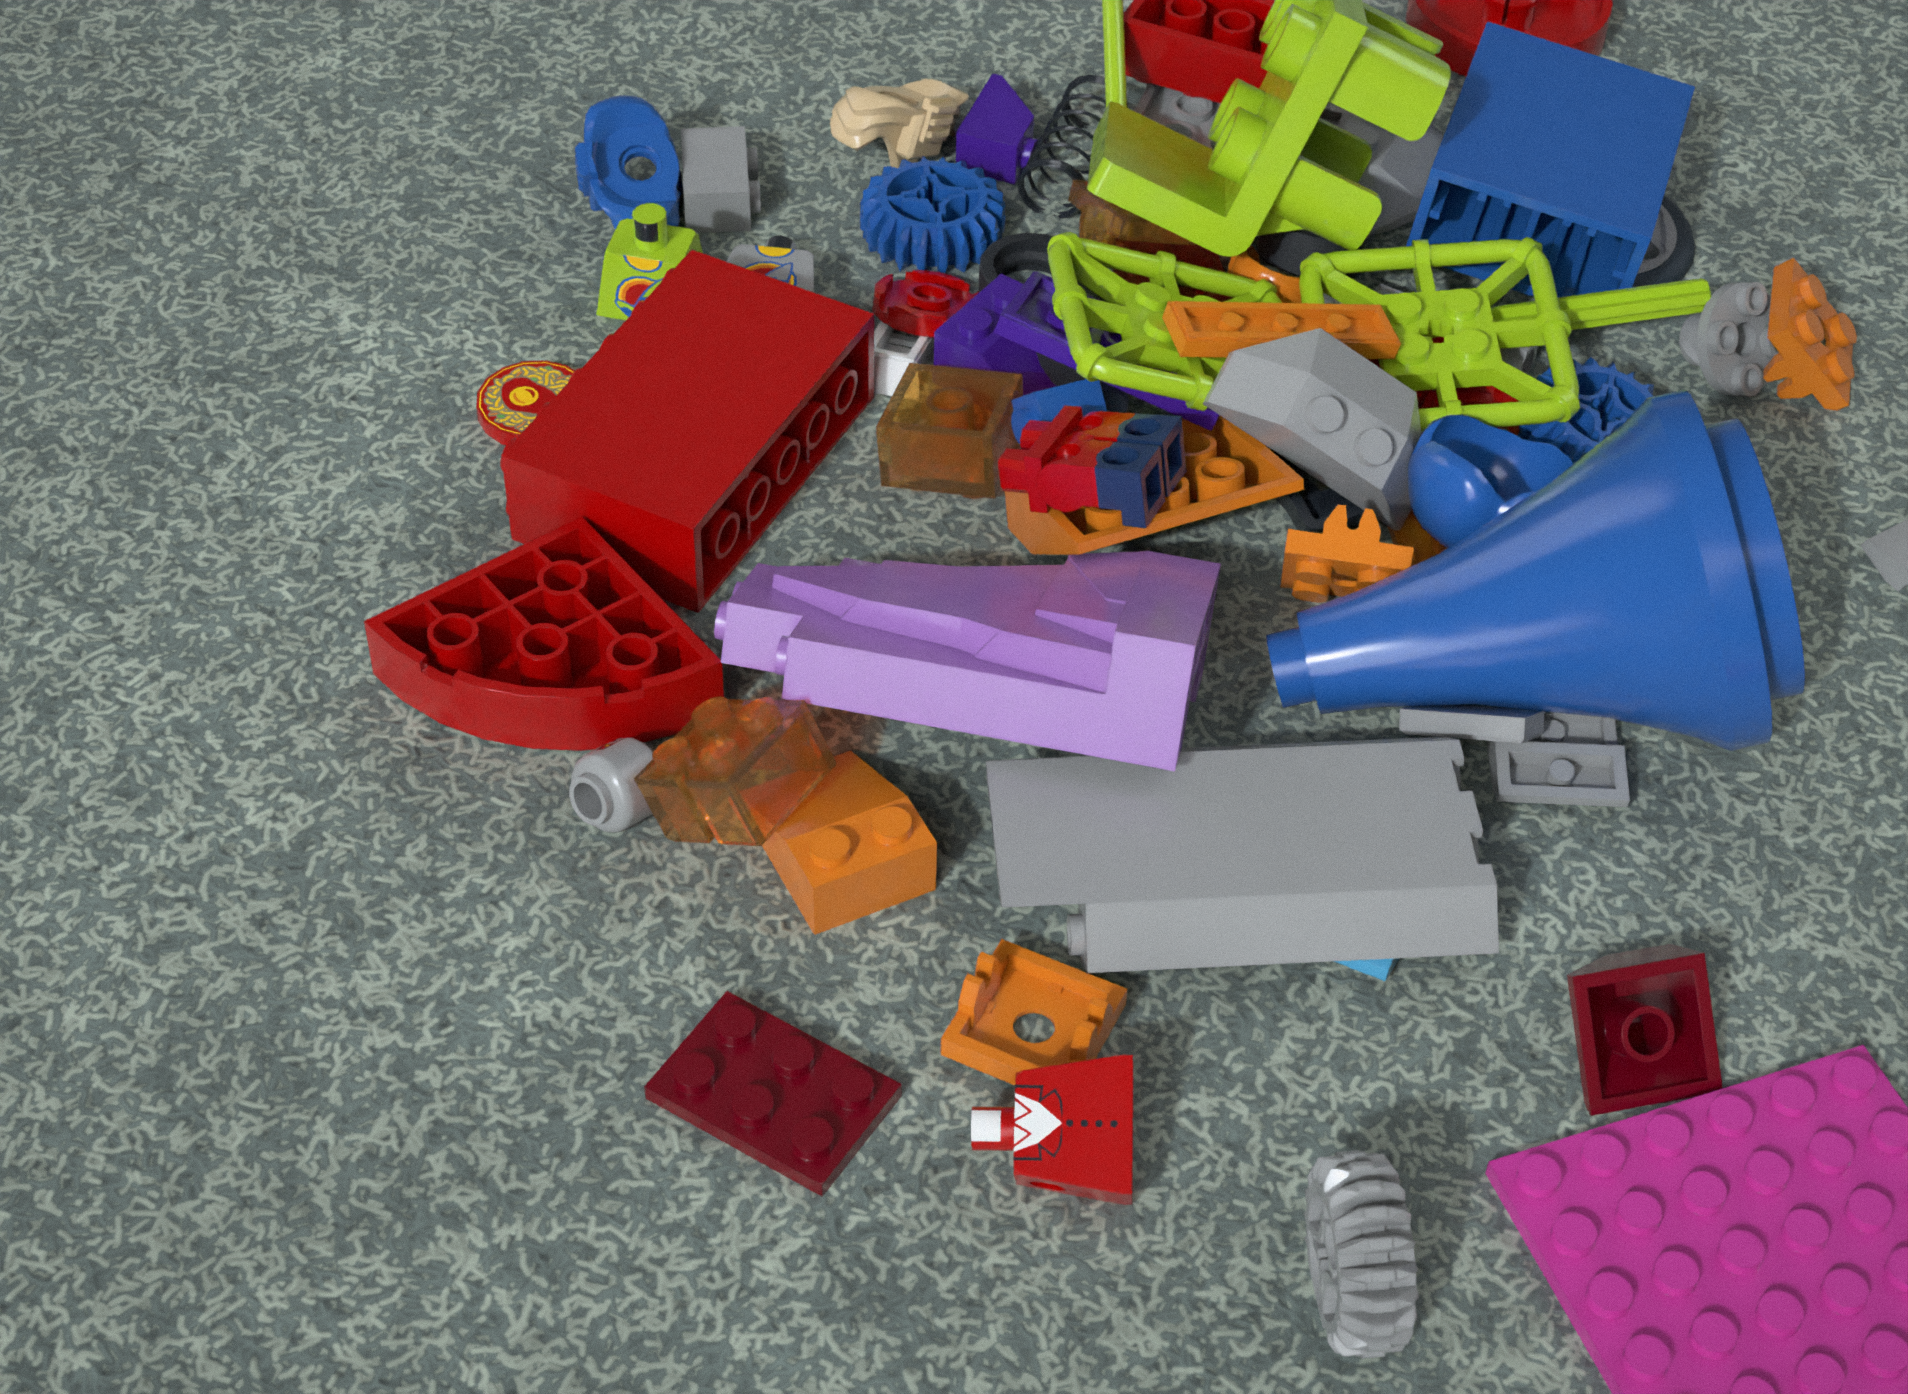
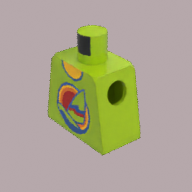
(639, 259)

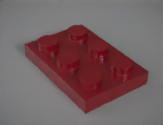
(774, 1092)

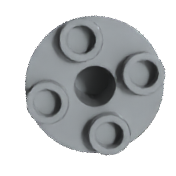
(1731, 339)

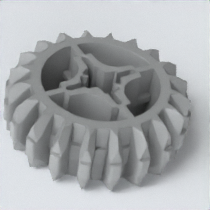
(1361, 1254)

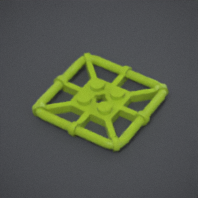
(1137, 314)
(1465, 321)

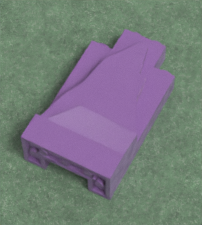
(1028, 654)

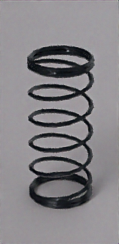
(1068, 113)

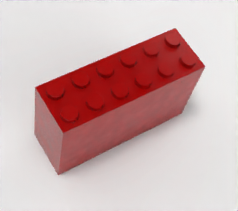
(694, 423)

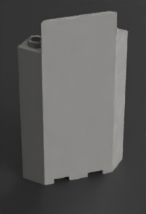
(1250, 854)

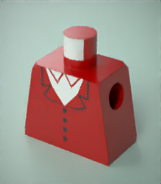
(1067, 1128)

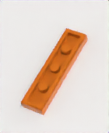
(1222, 327)

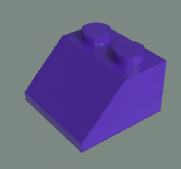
(970, 339)

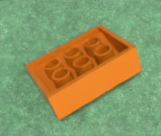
(1223, 474)

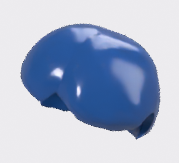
(1473, 473)

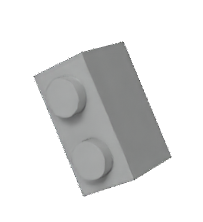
(717, 179)

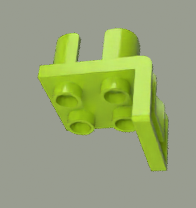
(1273, 153)

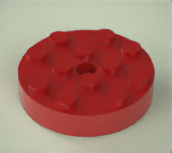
(1462, 23)

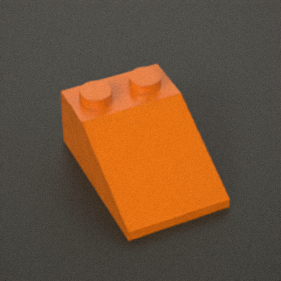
(853, 847)

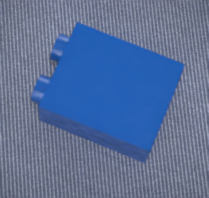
(1555, 154)

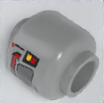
(605, 786)

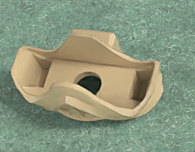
(907, 117)

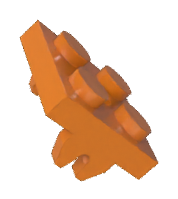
(1797, 324)
(1339, 558)
(1021, 983)

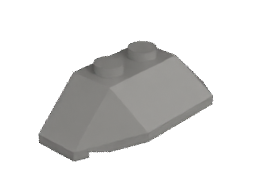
(1396, 170)
(1326, 415)

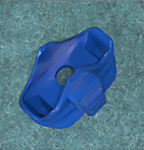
(613, 135)

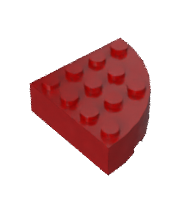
(546, 649)

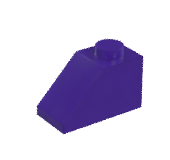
(997, 132)

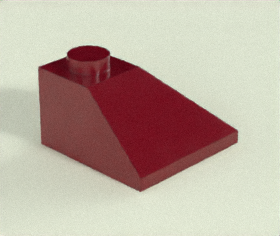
(1644, 1028)

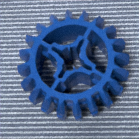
(932, 214)
(1605, 404)

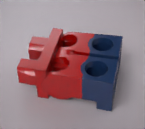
(1097, 462)

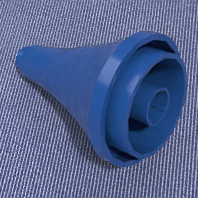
(1615, 592)

